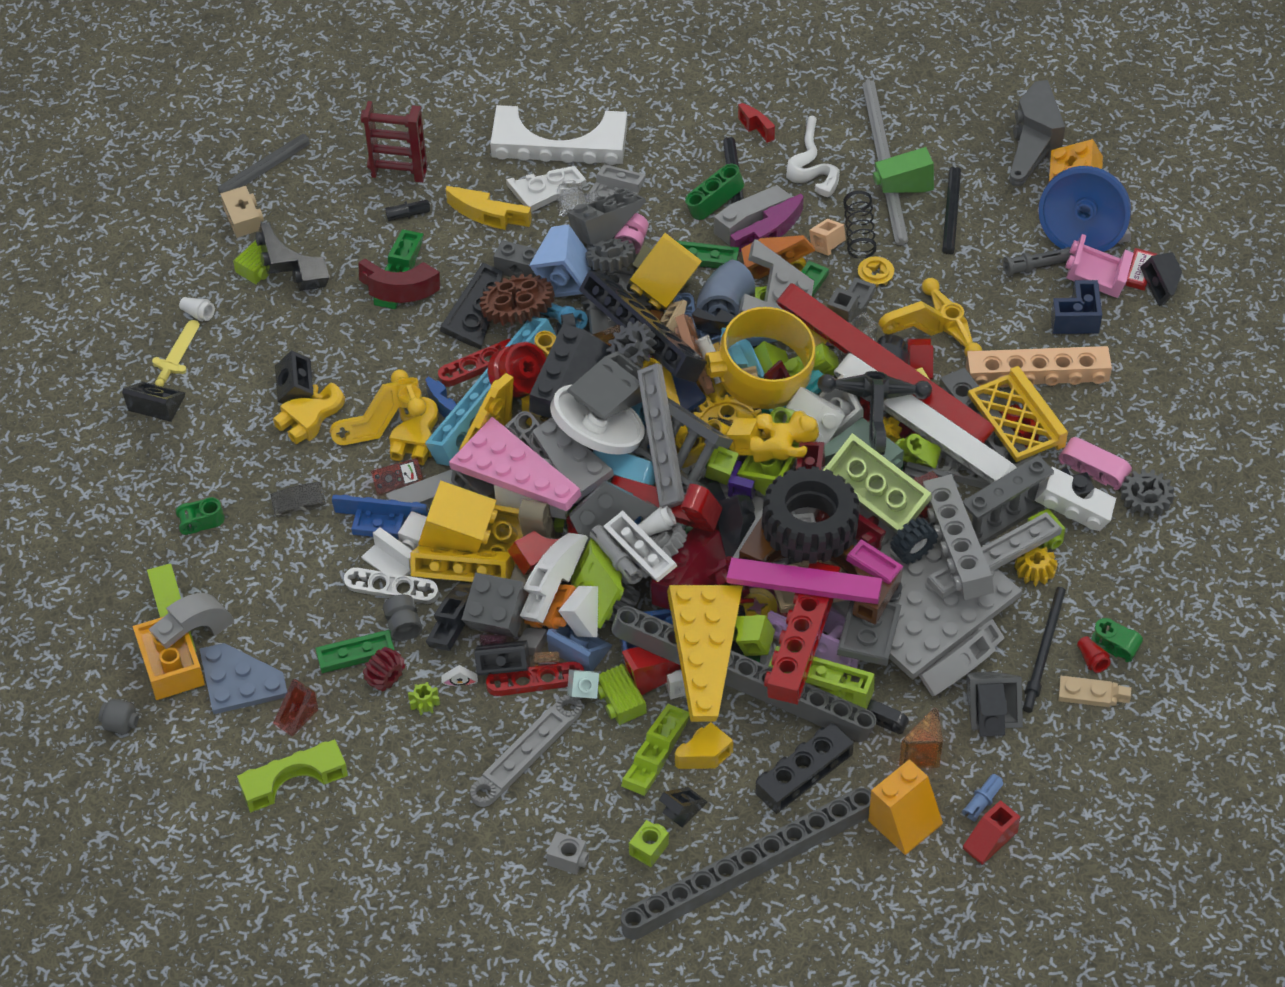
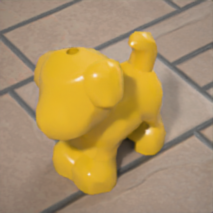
(781, 436)

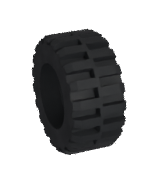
(810, 539)

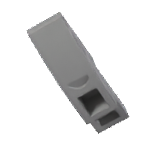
(962, 658)

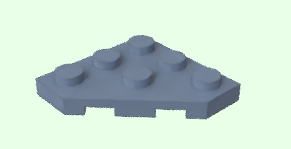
(239, 679)

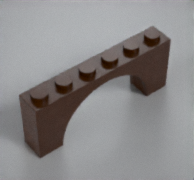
(759, 549)

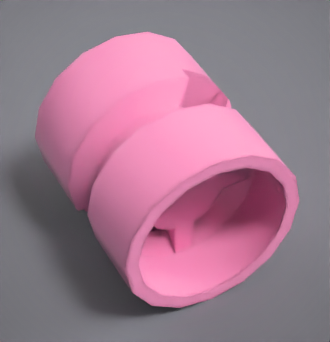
(634, 231)

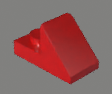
(921, 355)

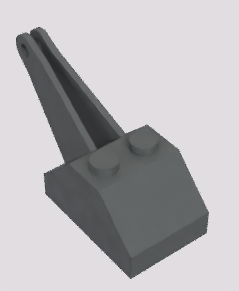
(1038, 130)

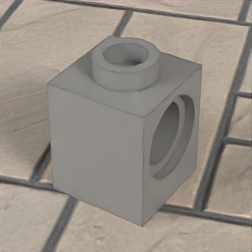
(565, 844)

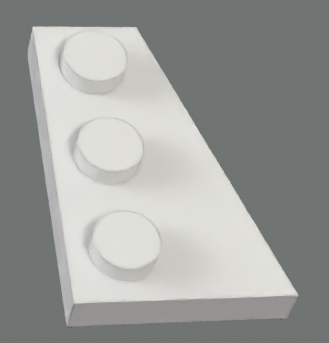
(542, 189)

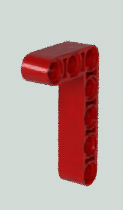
(697, 510)

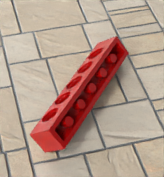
(789, 686)

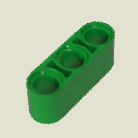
(714, 191)

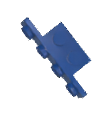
(376, 513)

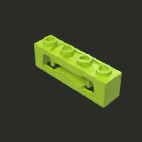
(829, 677)

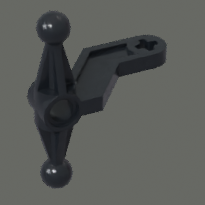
(875, 388)

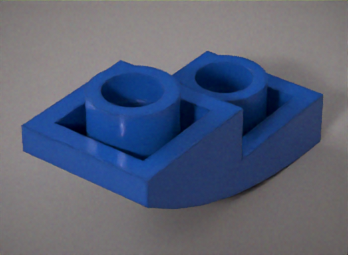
(437, 392)

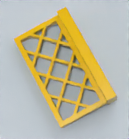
(1037, 409)

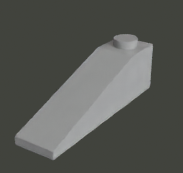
(747, 211)

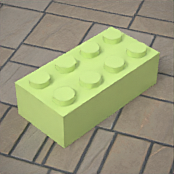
(879, 484)

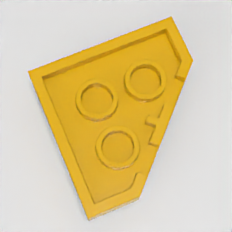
(496, 405)

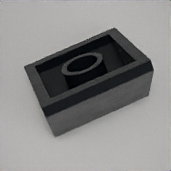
(153, 400)

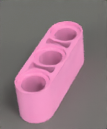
(1096, 462)

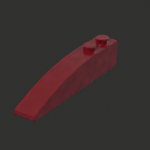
(699, 553)

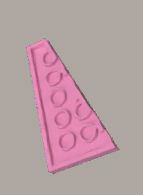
(507, 462)

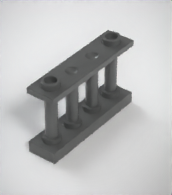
(696, 429)
(1007, 500)

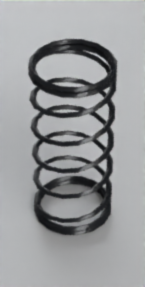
(846, 207)

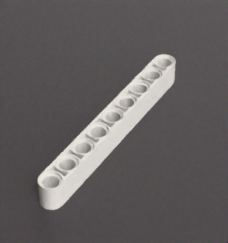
(936, 428)

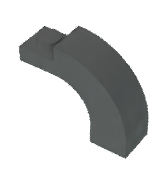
(853, 301)

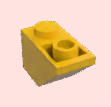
(705, 750)

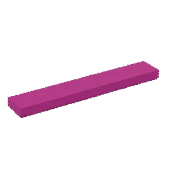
(804, 580)

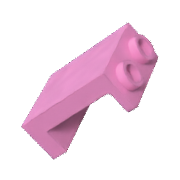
(1096, 265)

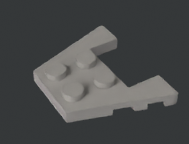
(780, 277)

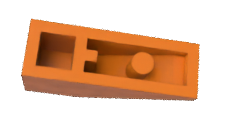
(789, 248)

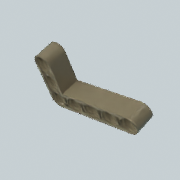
(533, 517)

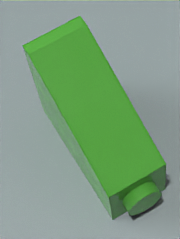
(905, 172)

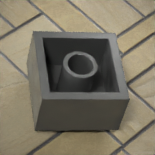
(495, 605)

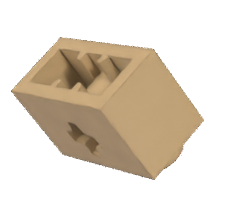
(241, 211)

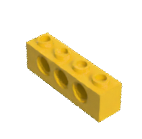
(459, 564)

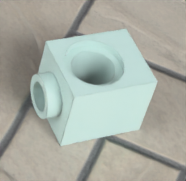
(583, 684)

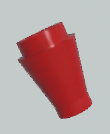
(1094, 656)

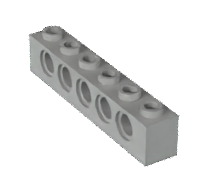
(958, 538)

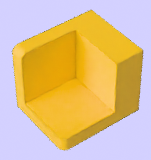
(741, 433)

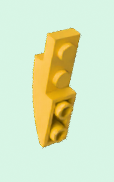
(481, 209)

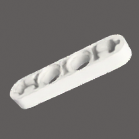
(392, 583)

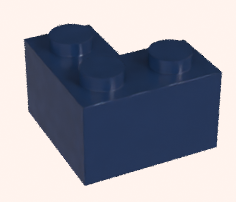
(1080, 313)

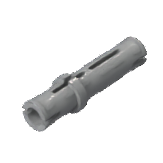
(621, 560)

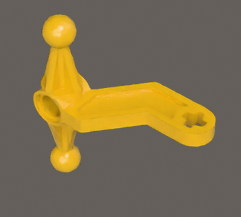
(945, 317)
(401, 392)

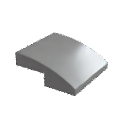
(614, 178)

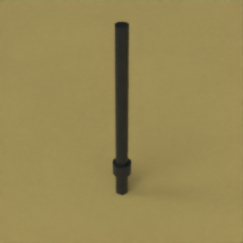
(1033, 686)

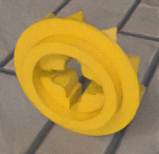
(872, 264)
(763, 596)

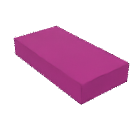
(874, 562)

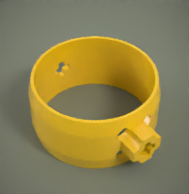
(767, 323)

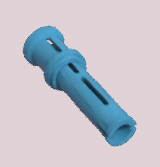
(556, 311)

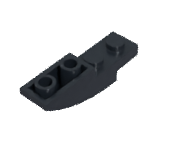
(449, 618)

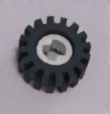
(914, 540)

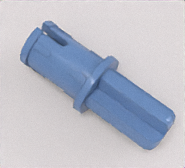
(983, 797)

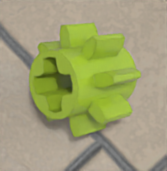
(423, 698)

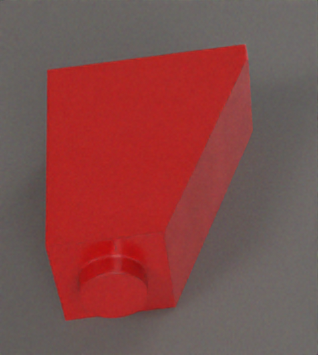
(647, 668)

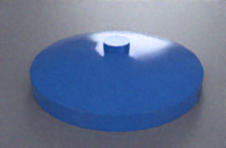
(1085, 203)

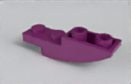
(775, 223)

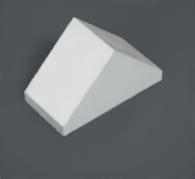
(581, 611)

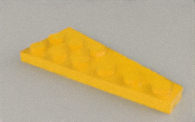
(704, 634)

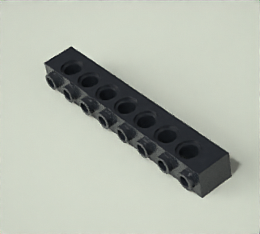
(623, 308)

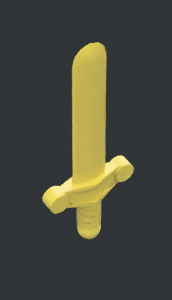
(171, 364)

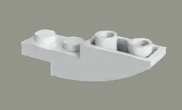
(552, 568)

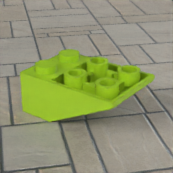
(597, 570)

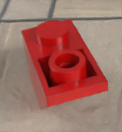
(992, 832)

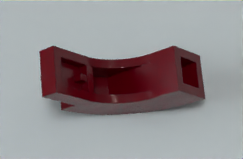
(399, 286)

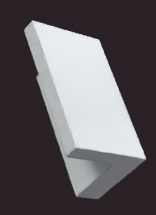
(388, 554)

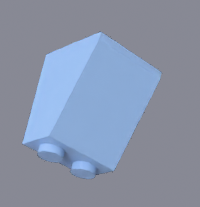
(561, 261)

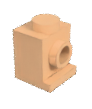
(827, 236)

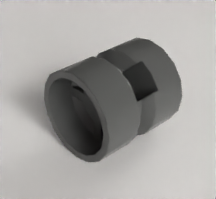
(402, 617)

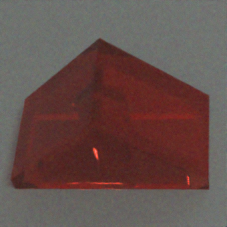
(296, 708)

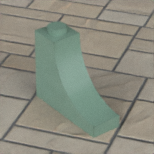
(861, 429)

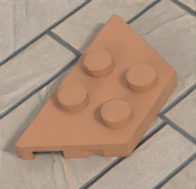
(687, 332)

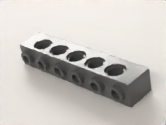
(958, 385)

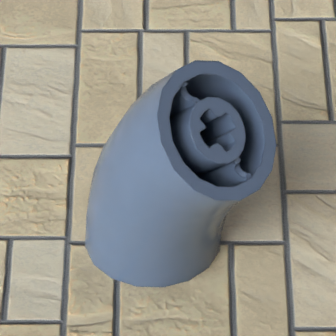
(726, 288)

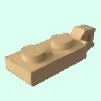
(1092, 692)

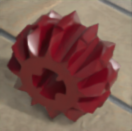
(384, 669)

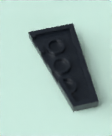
(466, 319)

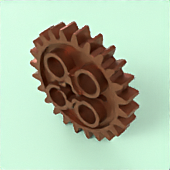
(517, 299)

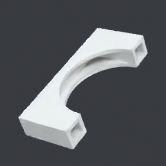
(601, 145)

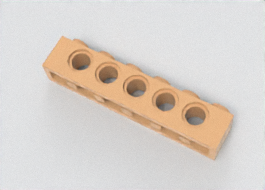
(1043, 365)

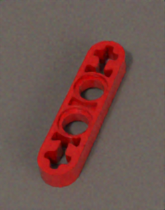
(476, 359)
(534, 675)

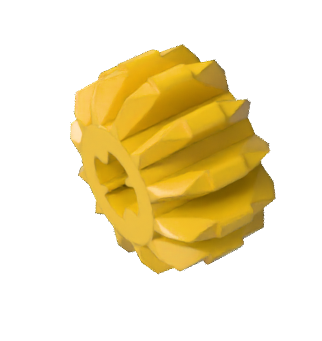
(1036, 566)

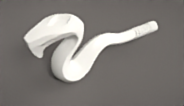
(798, 174)

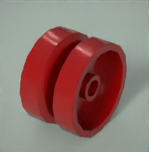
(520, 361)

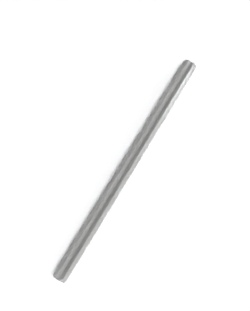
(883, 152)

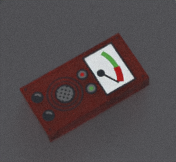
(396, 475)

